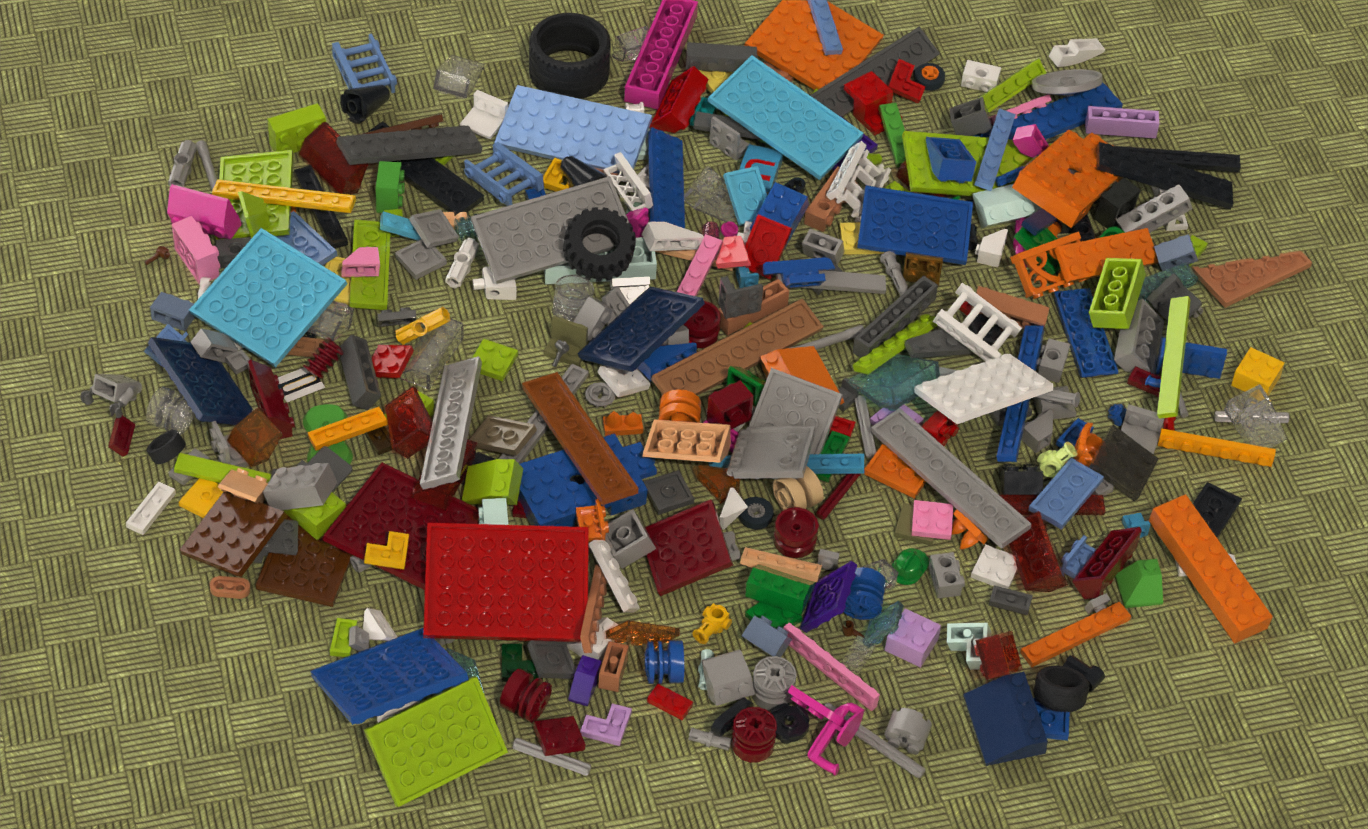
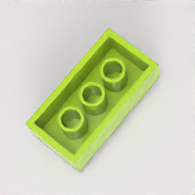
(1117, 293)

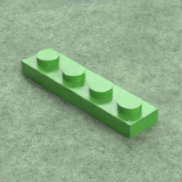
(894, 129)

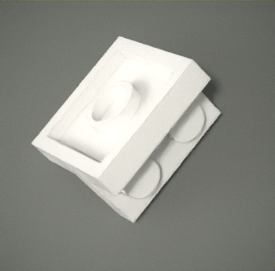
(631, 287)

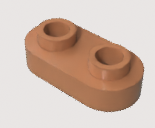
(230, 587)

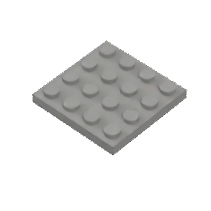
(796, 402)

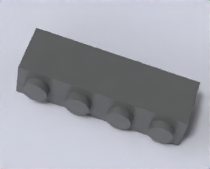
(717, 56)
(359, 372)

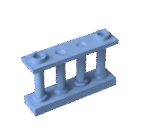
(351, 77)
(511, 162)

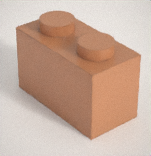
(613, 666)

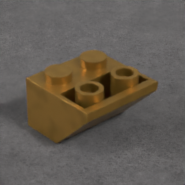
(922, 265)

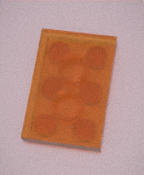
(639, 633)

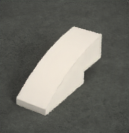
(1076, 51)

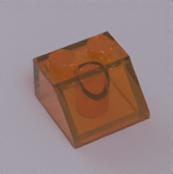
(255, 438)

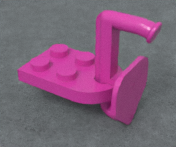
(834, 723)

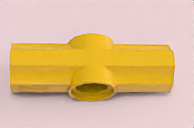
(431, 321)

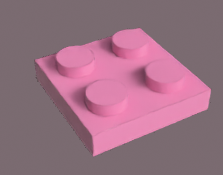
(932, 520)

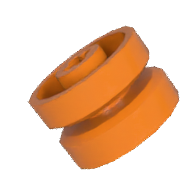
(680, 406)

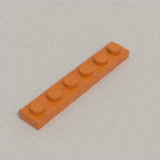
(1075, 634)

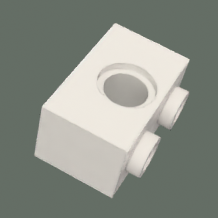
(980, 76)

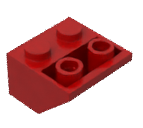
(940, 427)

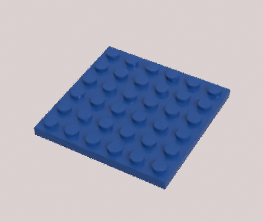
(388, 676)

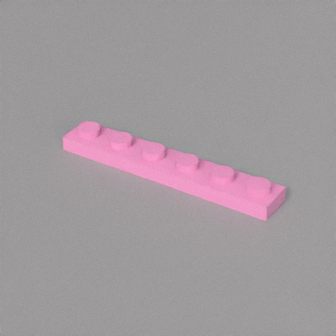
(832, 668)

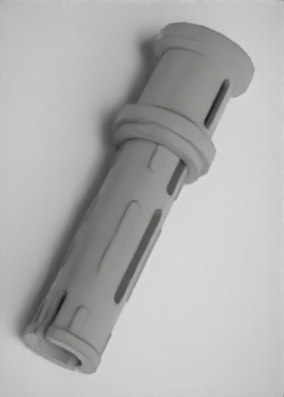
(894, 270)

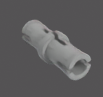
(709, 739)

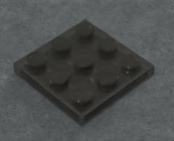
(1123, 462)

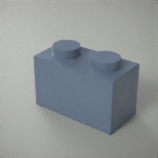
(1176, 252)
(172, 311)
(767, 637)

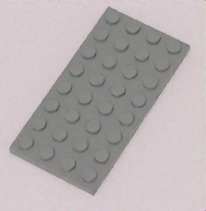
(532, 232)

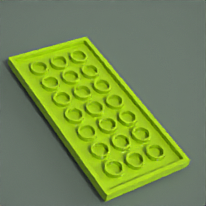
(924, 180)

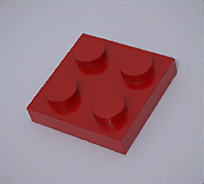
(391, 360)

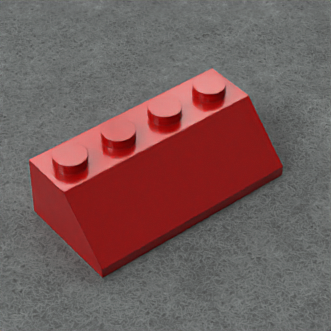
(680, 101)

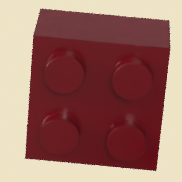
(730, 405)

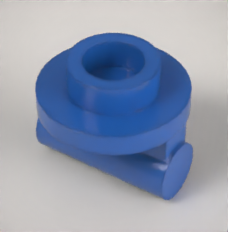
(1117, 414)

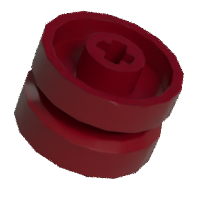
(704, 325)
(796, 532)

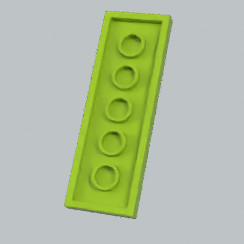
(371, 291)

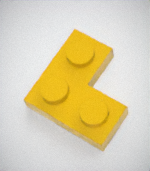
(391, 555)

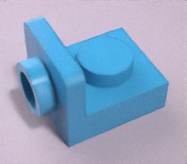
(746, 278)
(1136, 520)

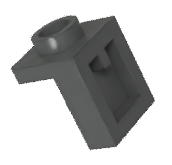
(849, 394)

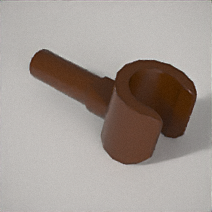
(160, 252)
(849, 631)

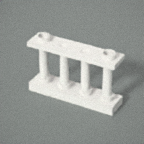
(968, 338)

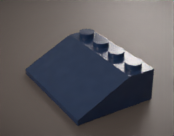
(1006, 720)

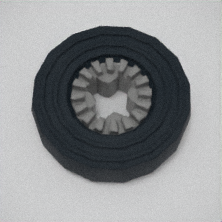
(761, 520)

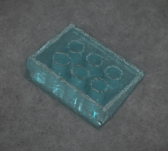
(894, 381)

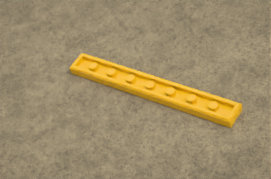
(287, 196)

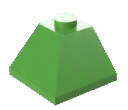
(1140, 584)

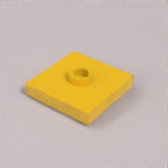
(201, 497)

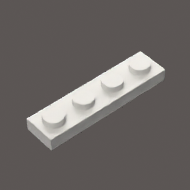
(613, 575)

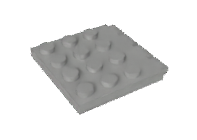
(771, 452)

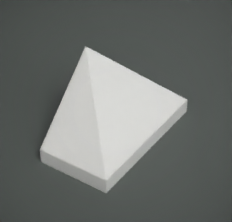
(732, 508)
(377, 626)

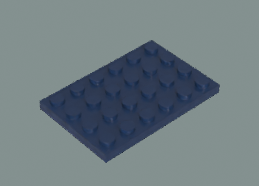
(641, 328)
(201, 382)

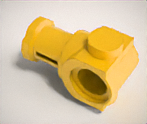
(715, 621)

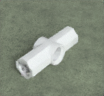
(462, 263)

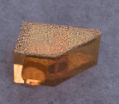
(717, 481)

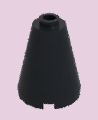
(363, 101)
(579, 172)

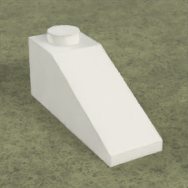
(666, 236)

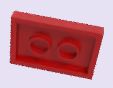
(766, 243)

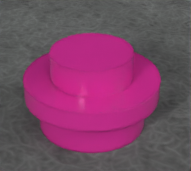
(729, 229)

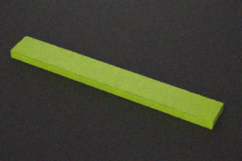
(1173, 357)

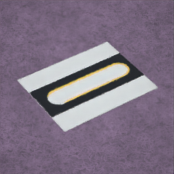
(299, 384)

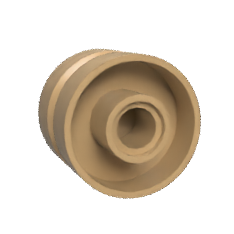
(798, 492)

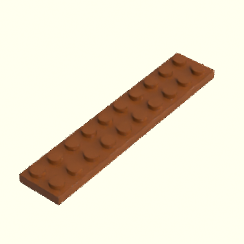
(580, 438)

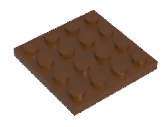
(233, 533)

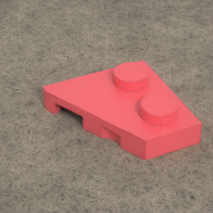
(733, 253)

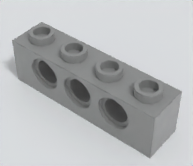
(1156, 211)

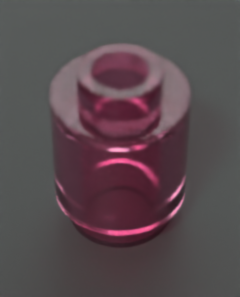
(711, 228)

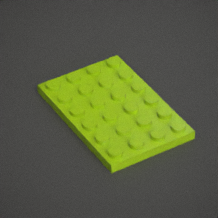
(263, 169)
(435, 741)

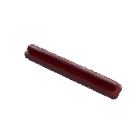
(836, 495)

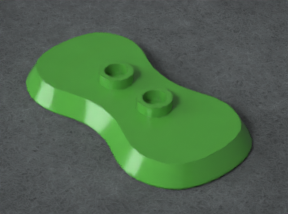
(321, 416)

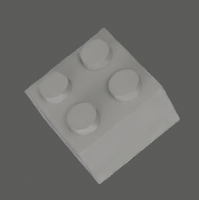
(628, 539)

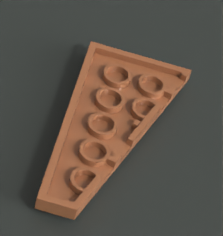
(1248, 276)

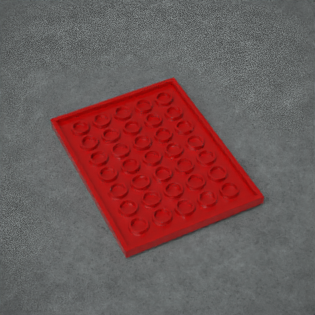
(505, 582)

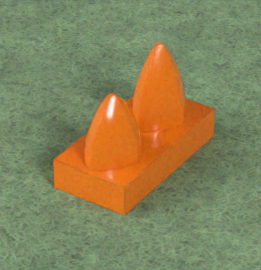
(622, 424)
(973, 533)

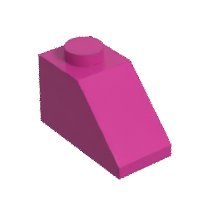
(1030, 140)

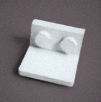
(486, 114)

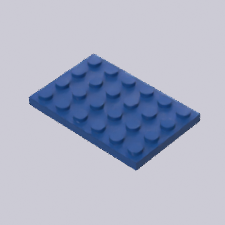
(915, 224)

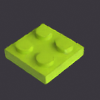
(495, 359)

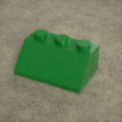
(779, 589)

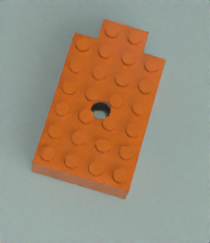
(1057, 190)

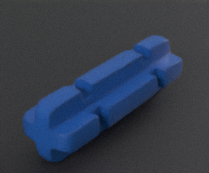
(1008, 177)

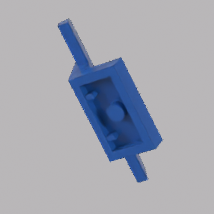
(799, 272)

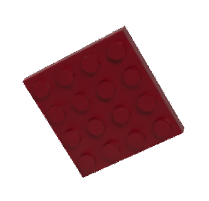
(687, 548)

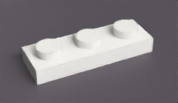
(150, 508)

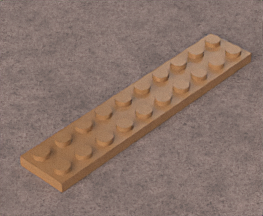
(740, 349)

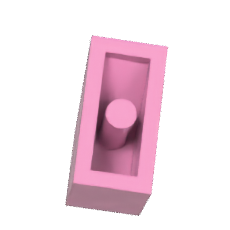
(362, 263)

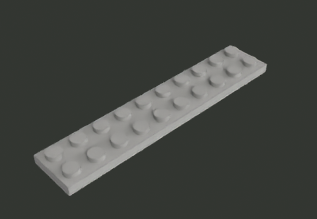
(451, 423)
(951, 478)

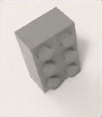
(300, 486)

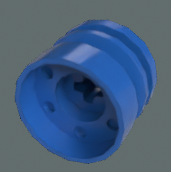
(866, 594)
(665, 661)

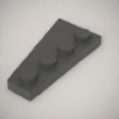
(934, 345)

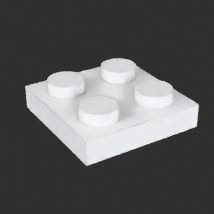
(623, 381)
(995, 567)

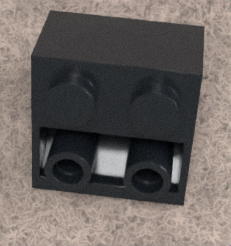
(1020, 480)

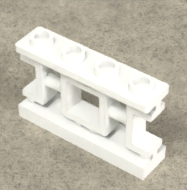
(848, 174)

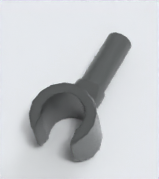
(562, 348)

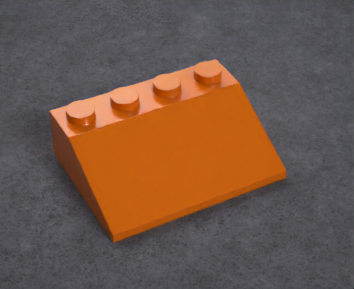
(801, 363)

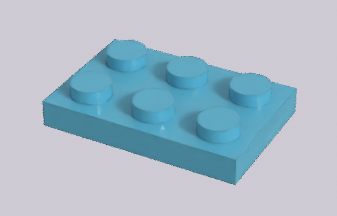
(745, 192)

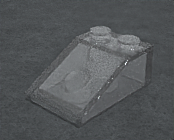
(457, 76)

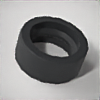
(166, 447)

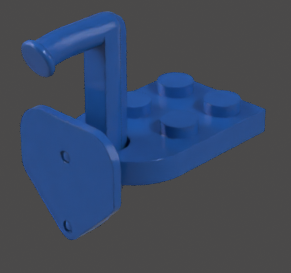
(1198, 360)

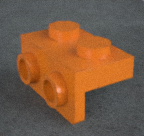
(594, 519)

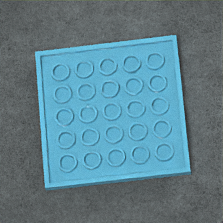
(268, 297)

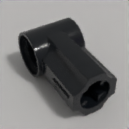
(1093, 674)

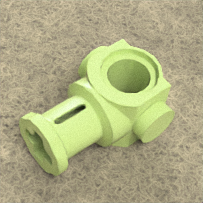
(1053, 460)

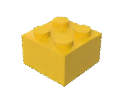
(1257, 369)

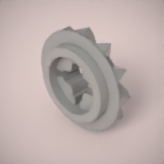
(593, 392)

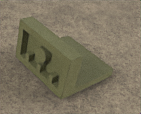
(573, 334)

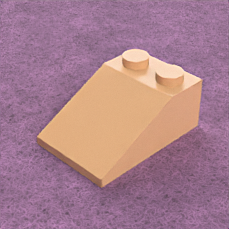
(244, 486)

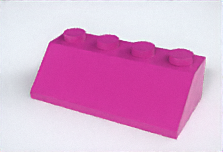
(211, 211)

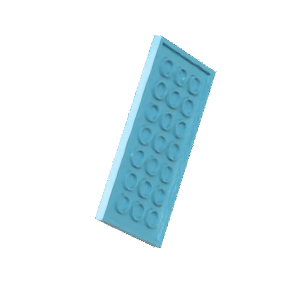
(785, 117)

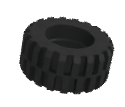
(604, 223)

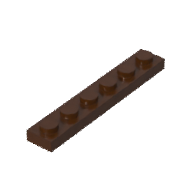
(432, 121)

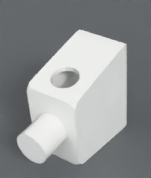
(500, 291)

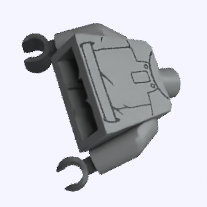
(114, 388)

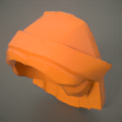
(1087, 445)

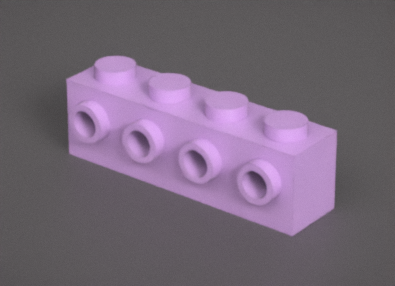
(1122, 122)

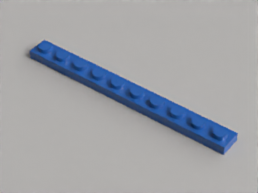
(1017, 413)

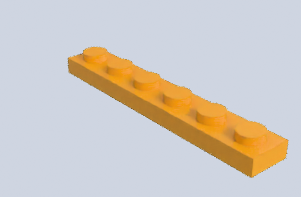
(1216, 447)

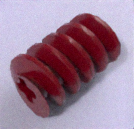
(324, 358)

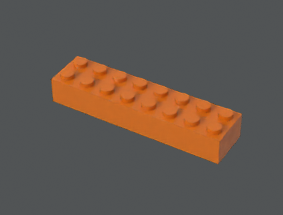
(1210, 568)

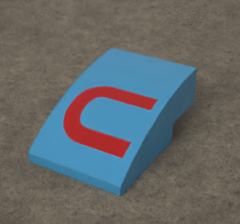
(767, 160)

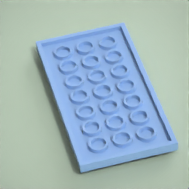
(569, 126)

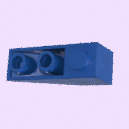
(665, 357)

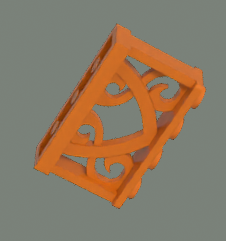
(1029, 257)

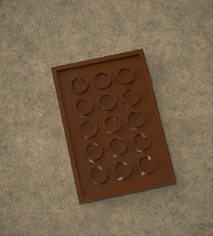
(308, 576)

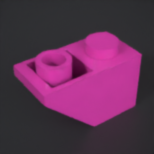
(638, 220)

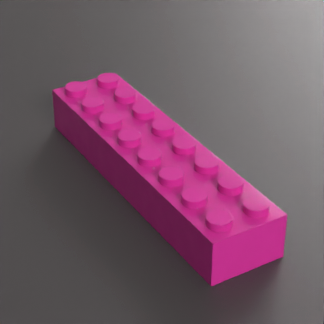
(661, 52)

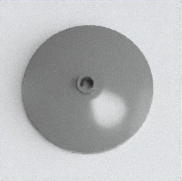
(1067, 82)

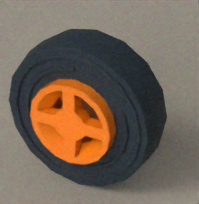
(930, 76)

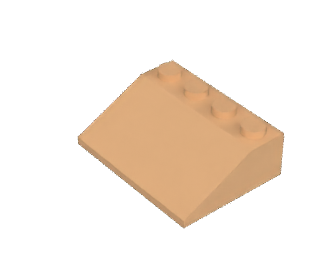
(688, 441)

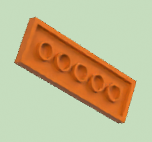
(1087, 258)

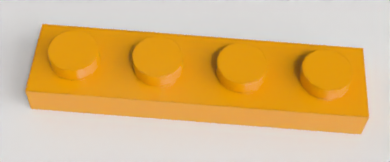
(347, 428)

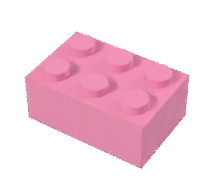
(195, 249)

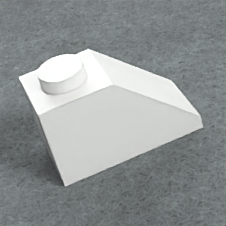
(991, 248)

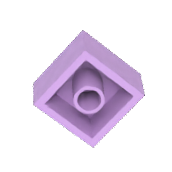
(913, 638)

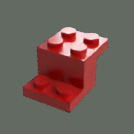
(868, 94)

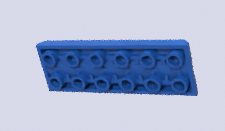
(1087, 344)

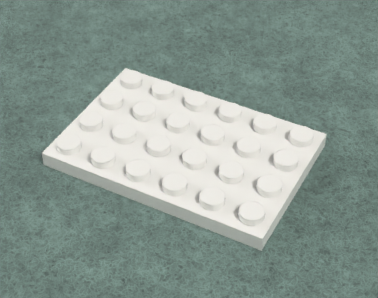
(983, 388)

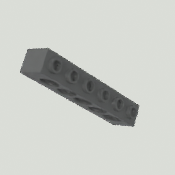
(896, 316)

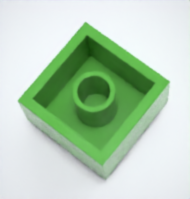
(389, 186)

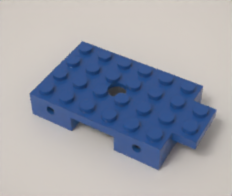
(552, 498)

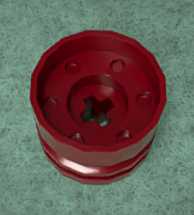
(525, 695)
(754, 734)

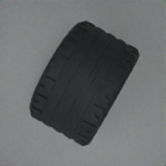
(569, 33)

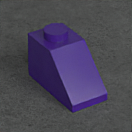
(585, 680)

